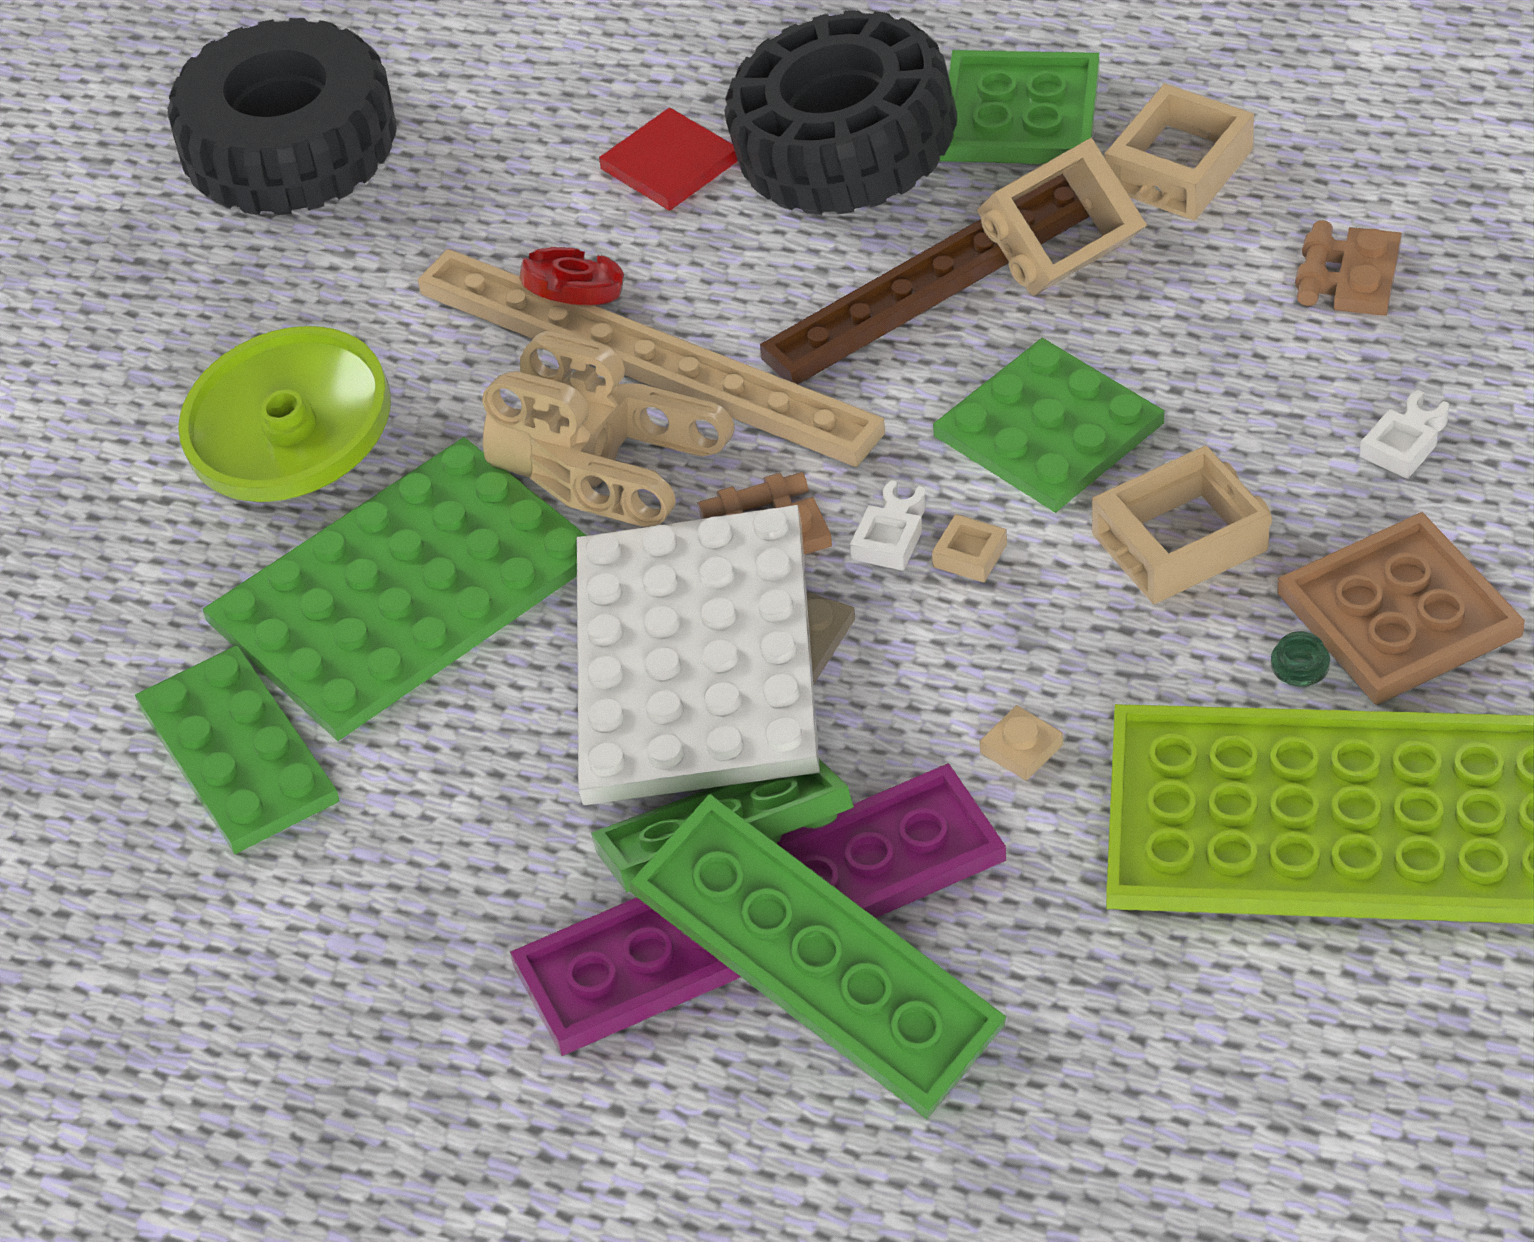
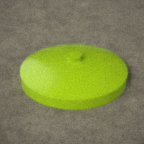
(284, 413)

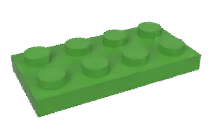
(236, 749)
(767, 805)

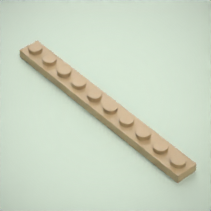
(661, 359)

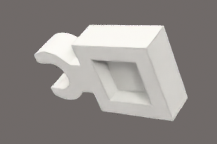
(1405, 440)
(890, 533)

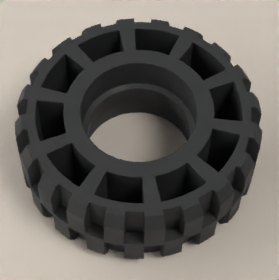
(841, 112)
(282, 116)

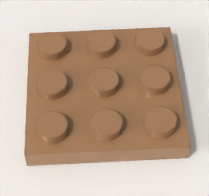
(1400, 607)

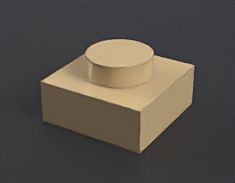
(969, 548)
(1021, 742)

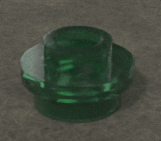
(1305, 647)

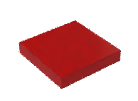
(669, 158)

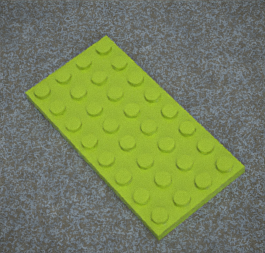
(1322, 813)

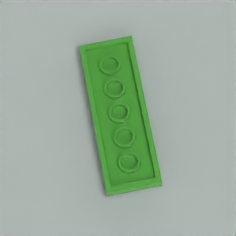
(818, 955)

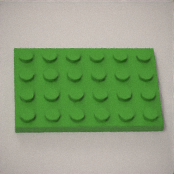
(399, 587)

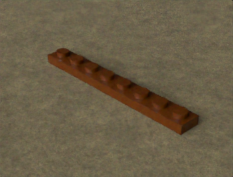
(912, 287)

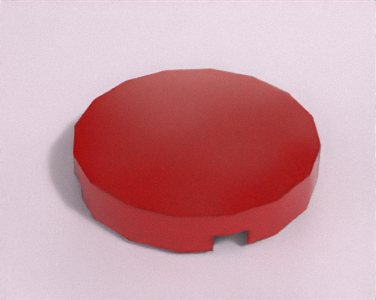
(568, 278)

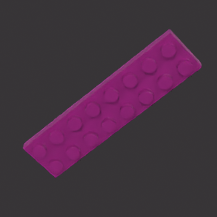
(639, 964)

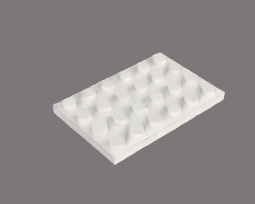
(694, 656)

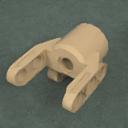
(578, 421)

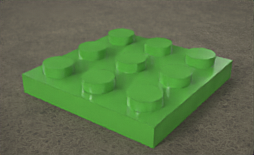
(1021, 104)
(1048, 424)

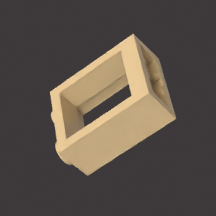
(1182, 188)
(1097, 191)
(1160, 574)

